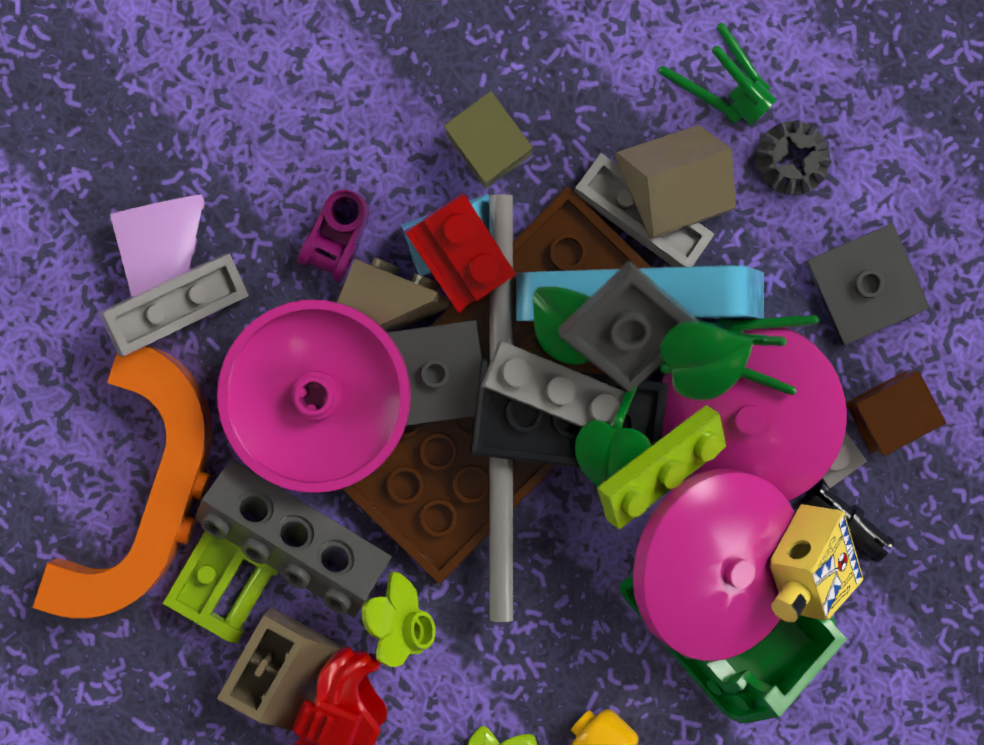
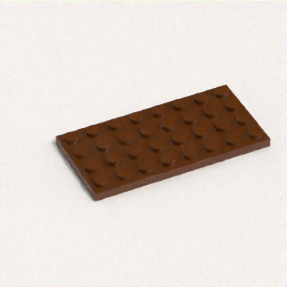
(430, 487)

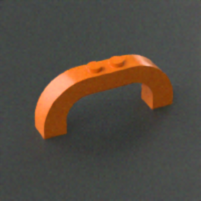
(90, 592)

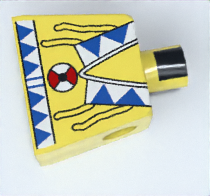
(814, 565)

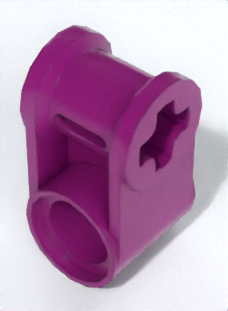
(335, 237)

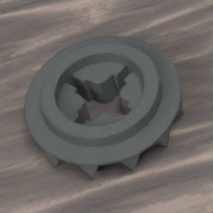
(787, 178)

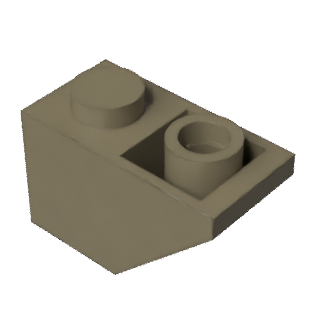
(389, 298)

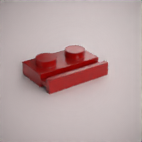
(460, 252)

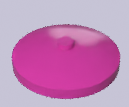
(314, 396)
(768, 431)
(707, 564)

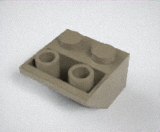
(277, 670)

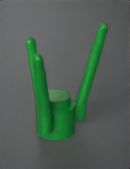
(751, 95)
(738, 326)

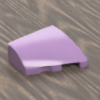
(157, 240)

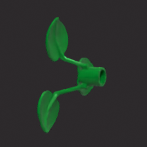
(698, 354)

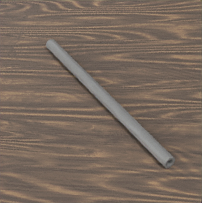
(501, 469)

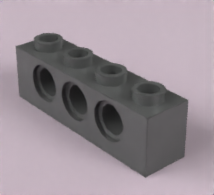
(282, 515)

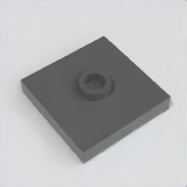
(867, 284)
(625, 326)
(441, 370)

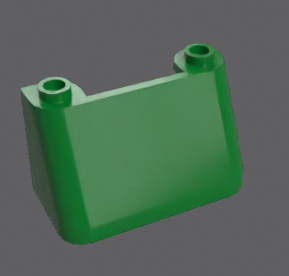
(767, 676)

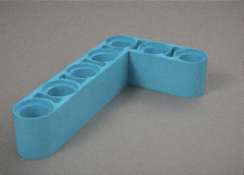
(703, 291)

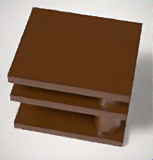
(895, 412)

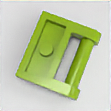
(207, 579)

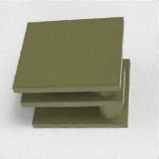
(488, 139)

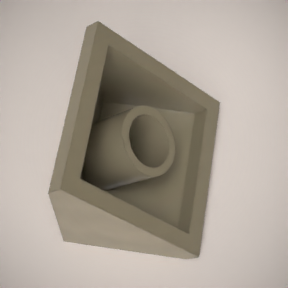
(679, 179)

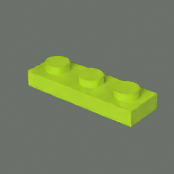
(662, 467)

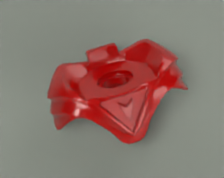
(345, 703)

